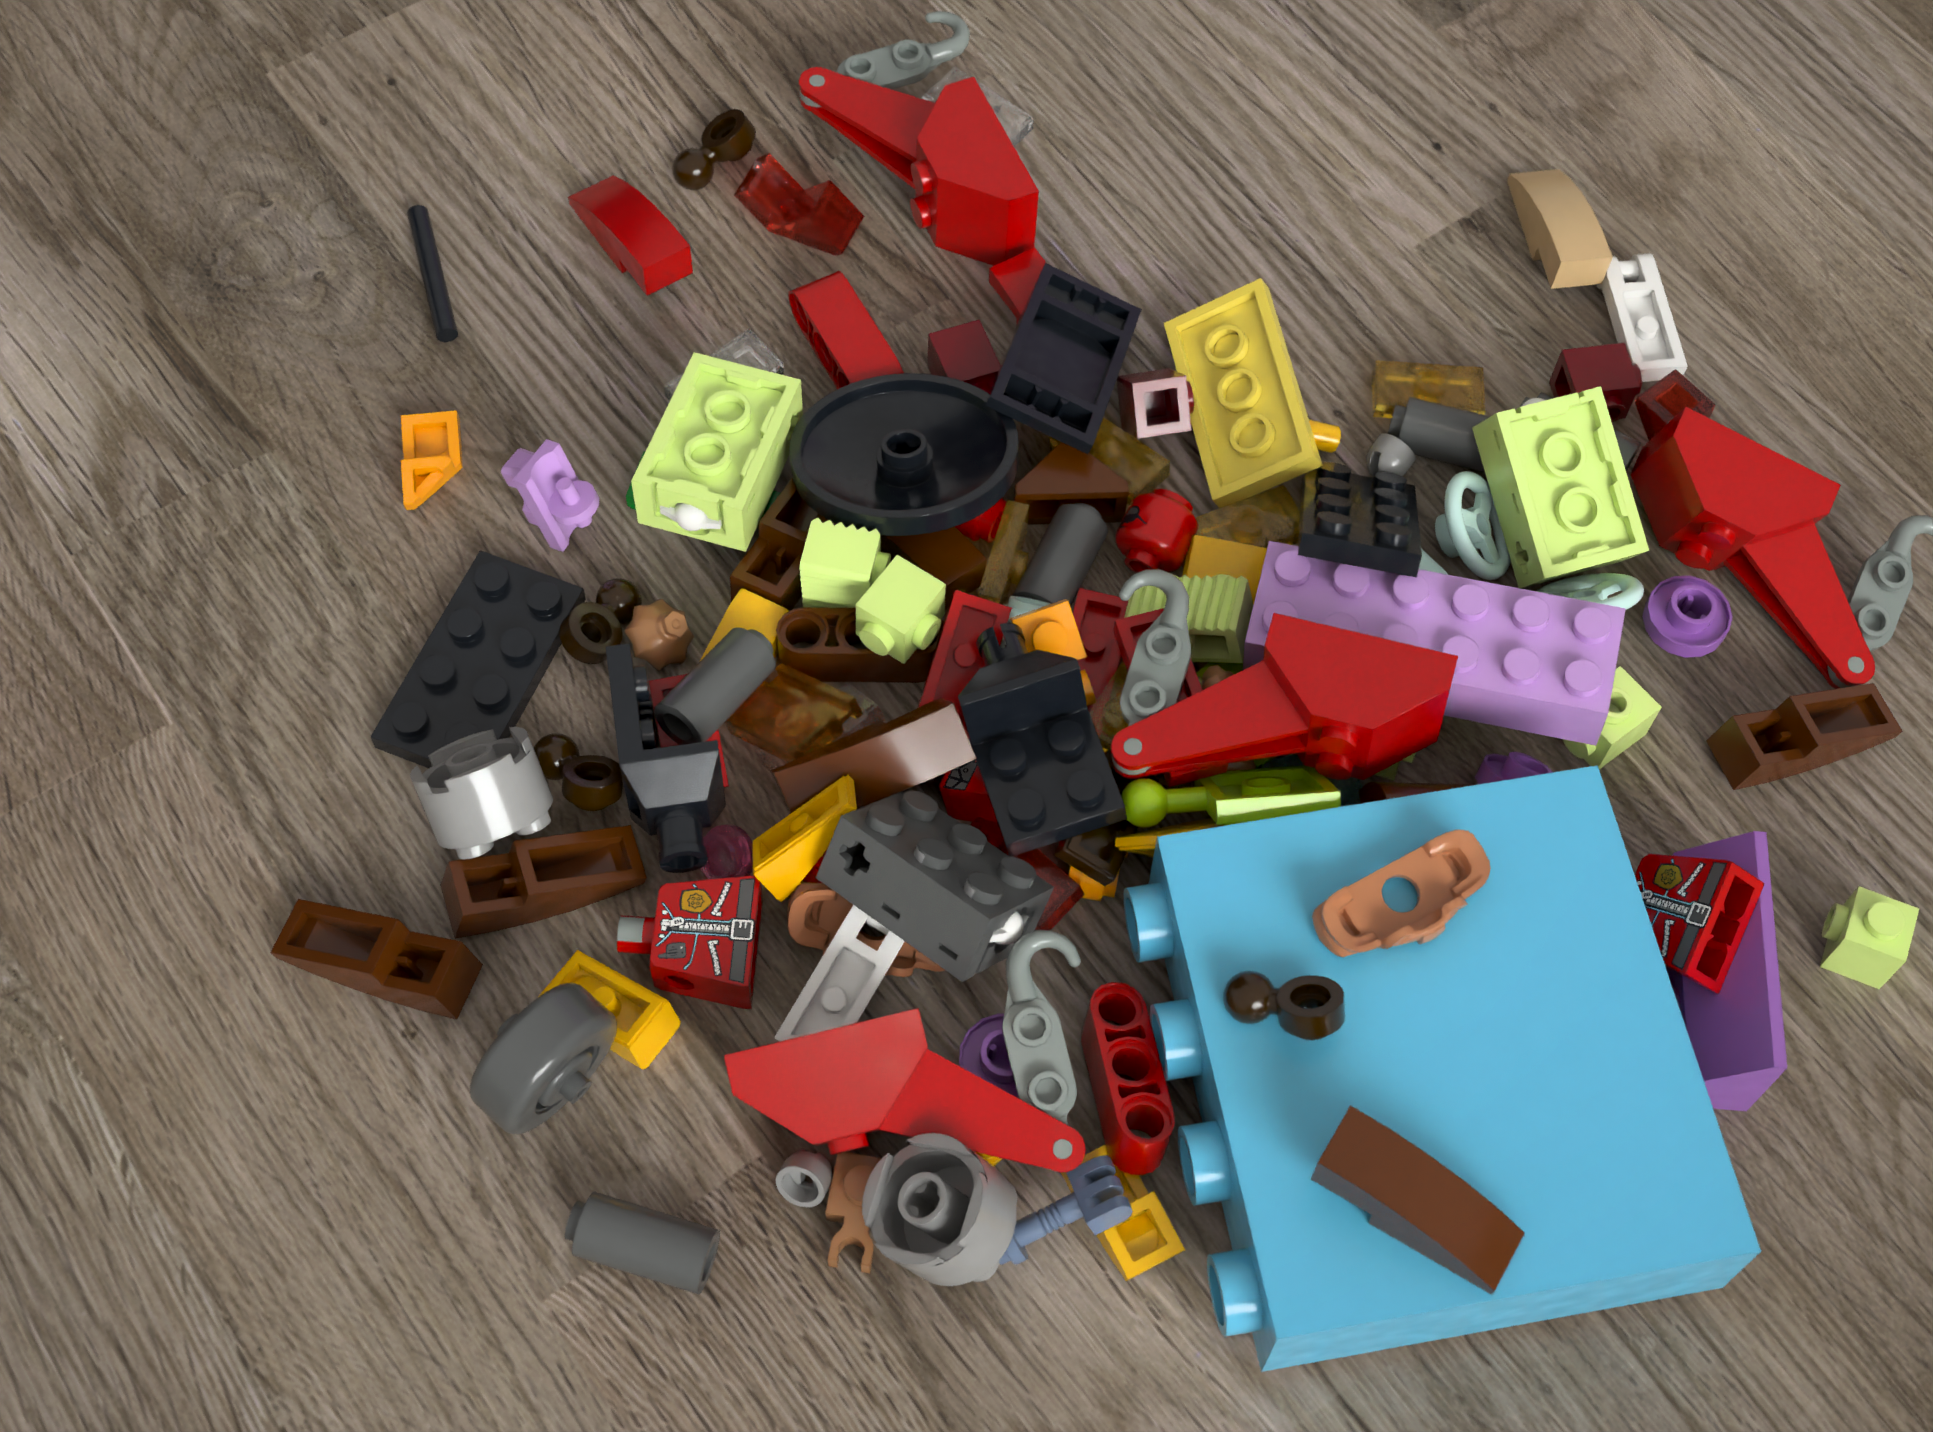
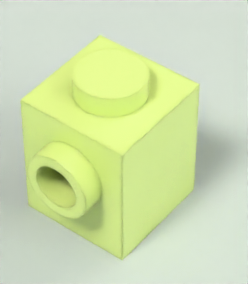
(900, 610)
(1627, 721)
(1868, 937)

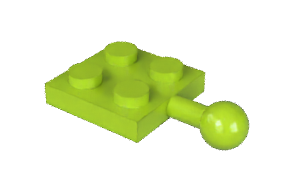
(1234, 796)

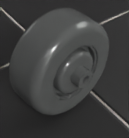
(543, 1058)

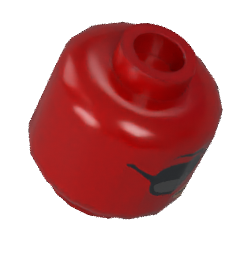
(1156, 531)

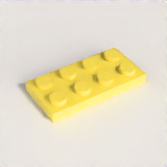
(1244, 394)

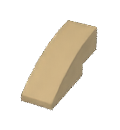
(1560, 228)

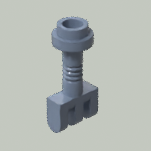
(1095, 1197)

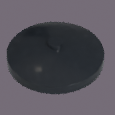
(903, 454)

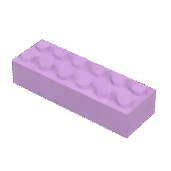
(1521, 653)

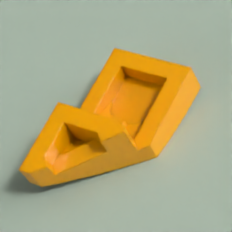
(430, 454)

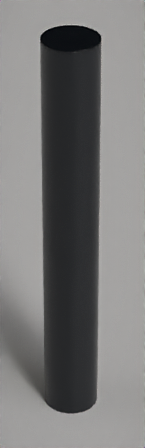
(432, 273)

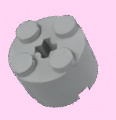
(483, 791)
(940, 1210)

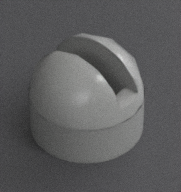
(1389, 455)
(792, 1175)

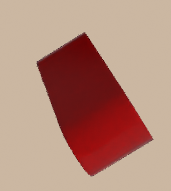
(841, 331)
(1125, 1103)

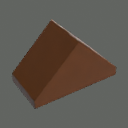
(1071, 478)

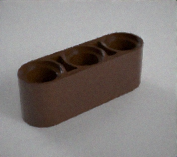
(832, 654)

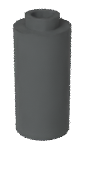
(1438, 432)
(1064, 554)
(716, 687)
(643, 1241)

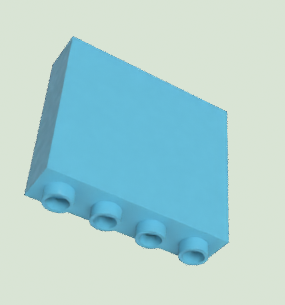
(1511, 1048)

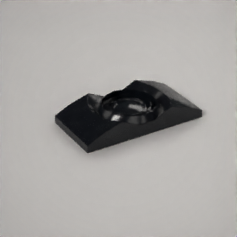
(1064, 358)

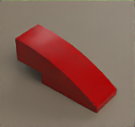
(633, 233)

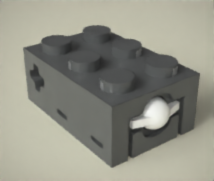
(934, 882)

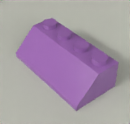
(1742, 1028)

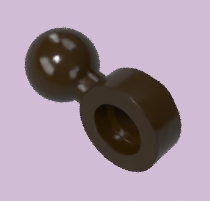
(723, 140)
(599, 621)
(587, 780)
(1304, 1005)

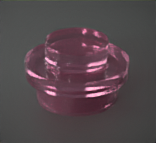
(728, 852)

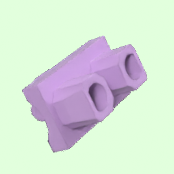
(551, 492)

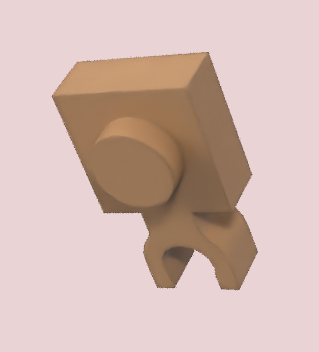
(845, 1206)

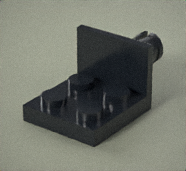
(1037, 744)
(666, 788)

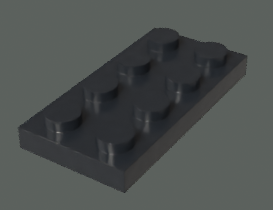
(1359, 519)
(478, 659)

